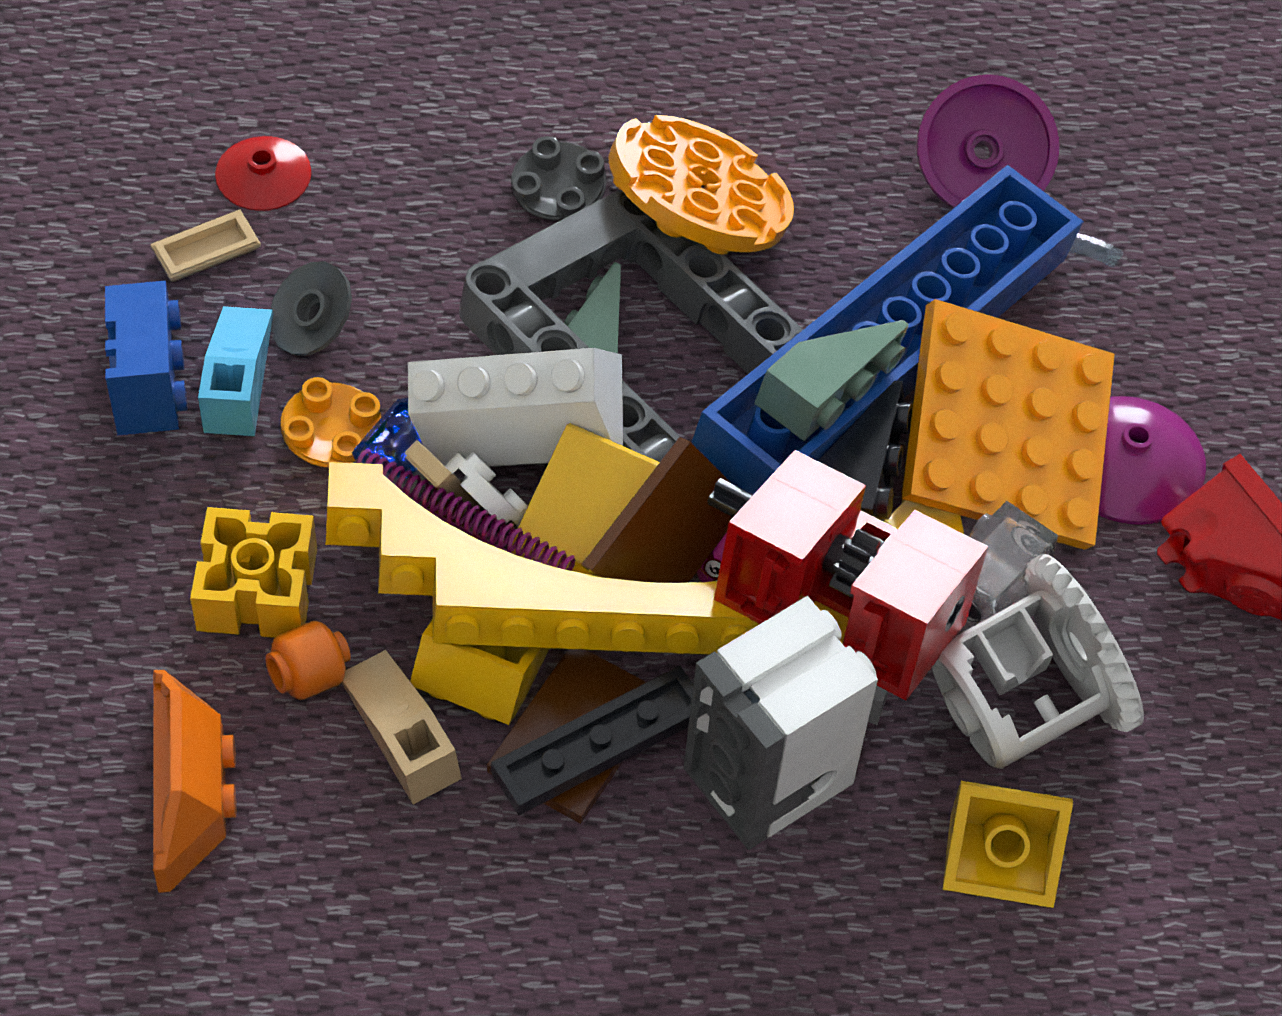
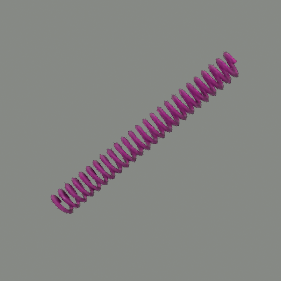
(475, 521)

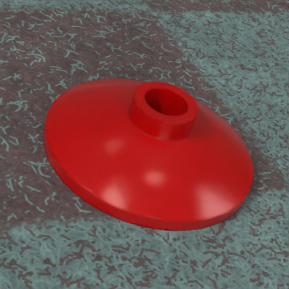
(266, 185)

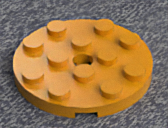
(663, 174)

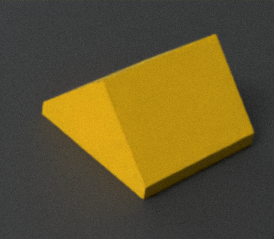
(1006, 843)

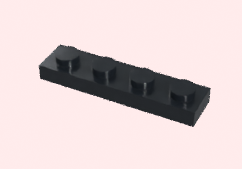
(595, 741)

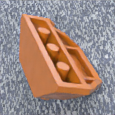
(187, 780)

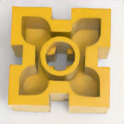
(253, 572)

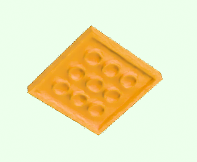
(1009, 421)

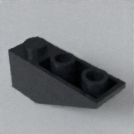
(872, 449)

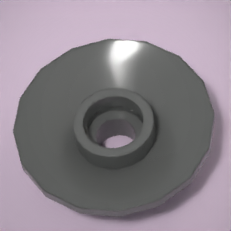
(310, 308)

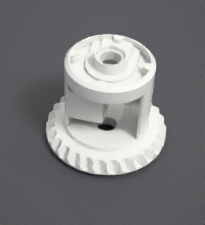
(1016, 651)

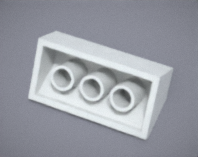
(514, 404)

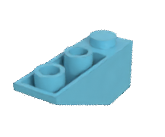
(235, 371)

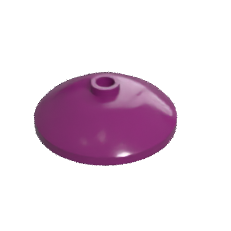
(991, 113)
(1151, 476)

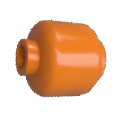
(307, 660)

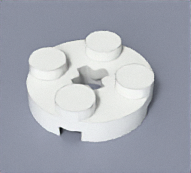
(478, 485)

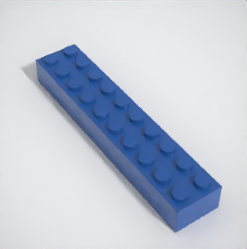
(973, 257)

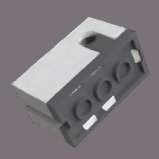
(778, 721)

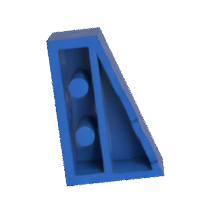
(143, 358)

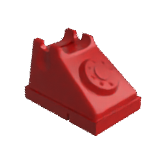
(1230, 540)

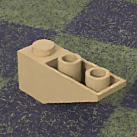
(402, 726)

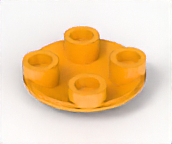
(328, 421)

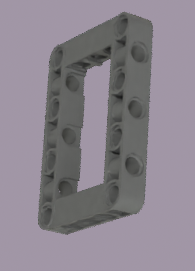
(507, 312)

